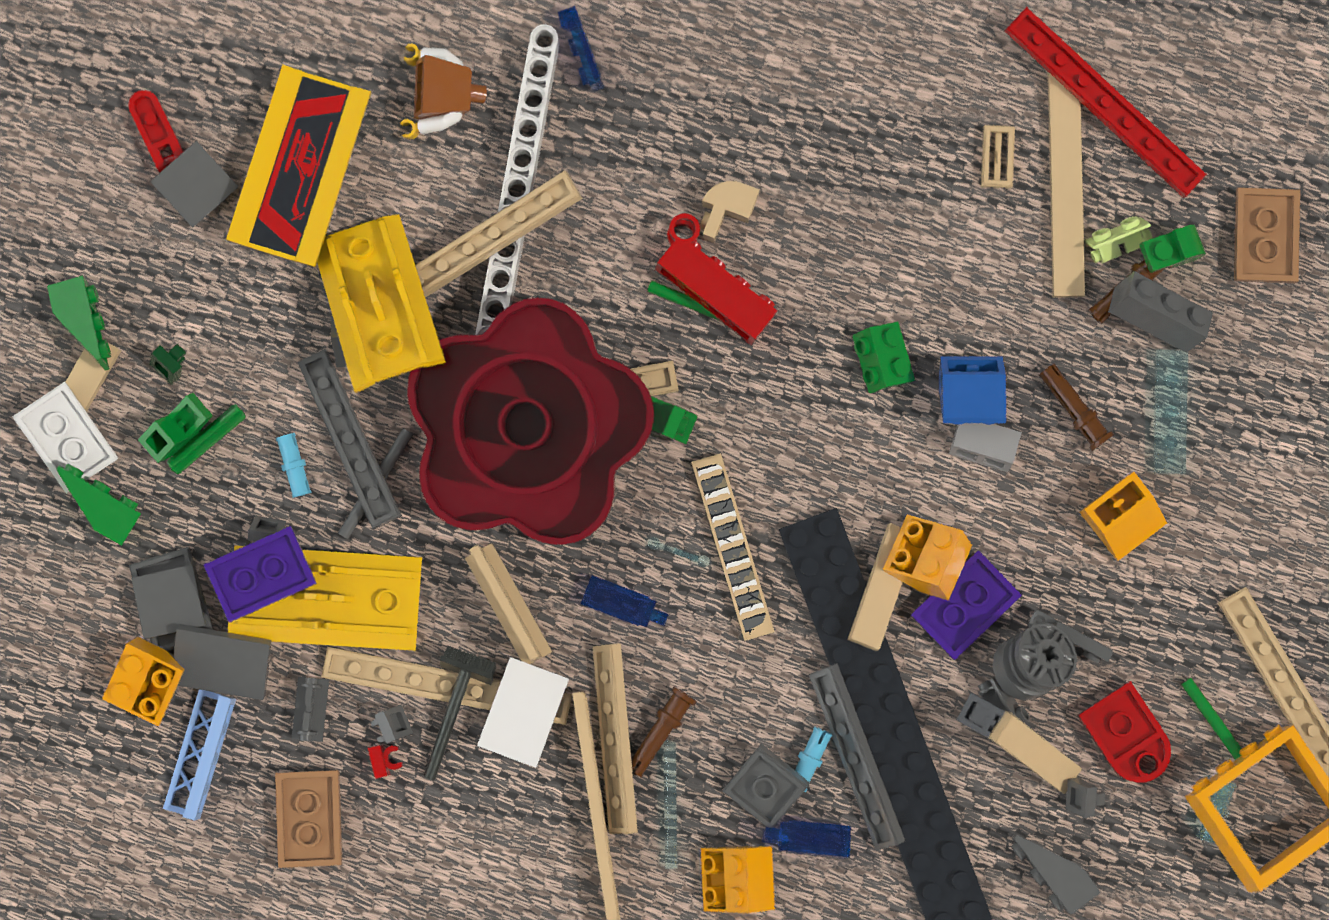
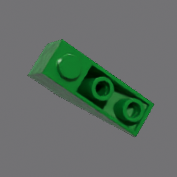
(75, 309)
(104, 512)

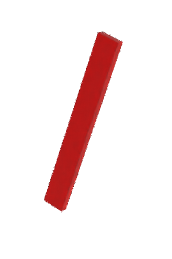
(1105, 102)

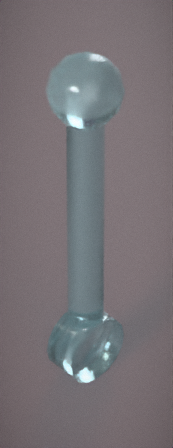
(654, 543)

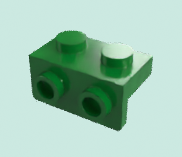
(883, 357)

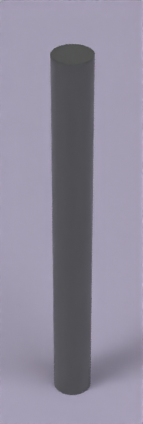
(386, 466)

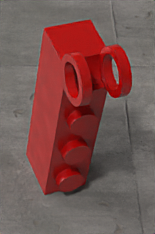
(712, 285)

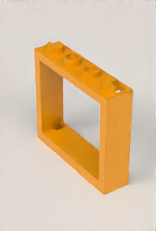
(1254, 879)

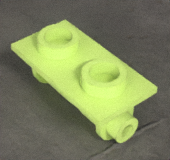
(1107, 241)

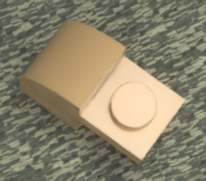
(727, 199)

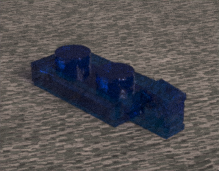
(580, 46)
(622, 603)
(810, 838)

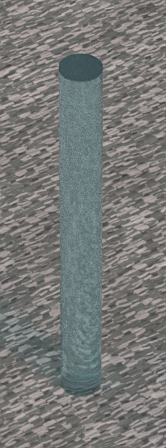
(670, 805)

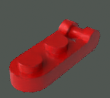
(154, 127)

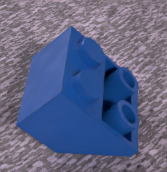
(972, 389)

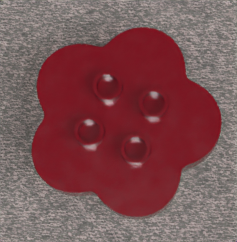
(527, 425)

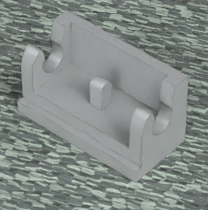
(986, 444)

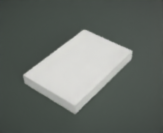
(65, 434)
(523, 712)

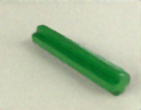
(206, 439)

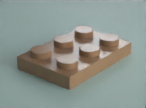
(1267, 235)
(308, 818)

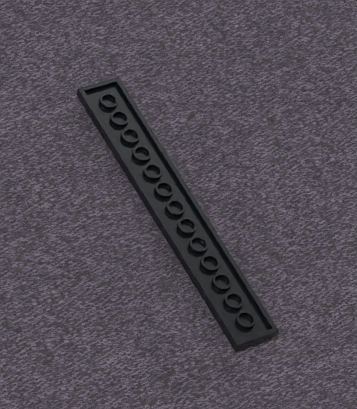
(932, 844)

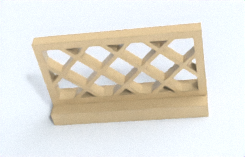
(508, 603)

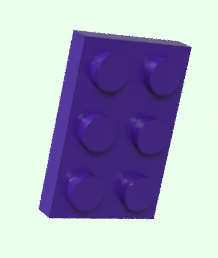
(260, 574)
(973, 607)

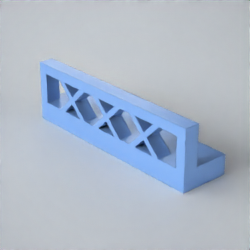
(208, 758)

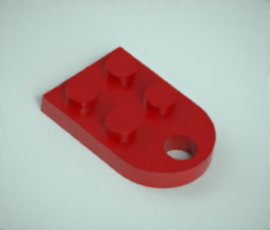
(1127, 732)

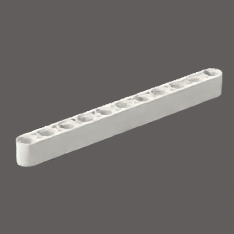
(521, 175)

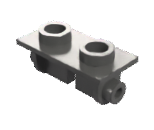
(999, 698)
(310, 709)

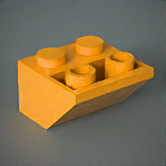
(1124, 516)
(928, 556)
(144, 680)
(737, 879)

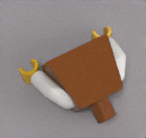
(441, 90)

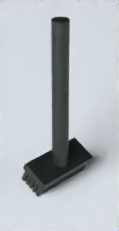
(468, 667)

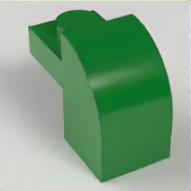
(1173, 249)
(672, 420)
(175, 430)

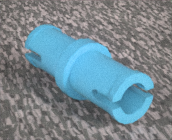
(293, 465)
(812, 753)

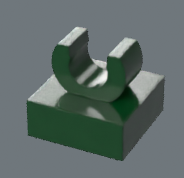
(168, 363)

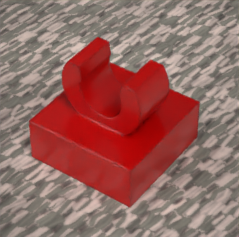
(381, 762)

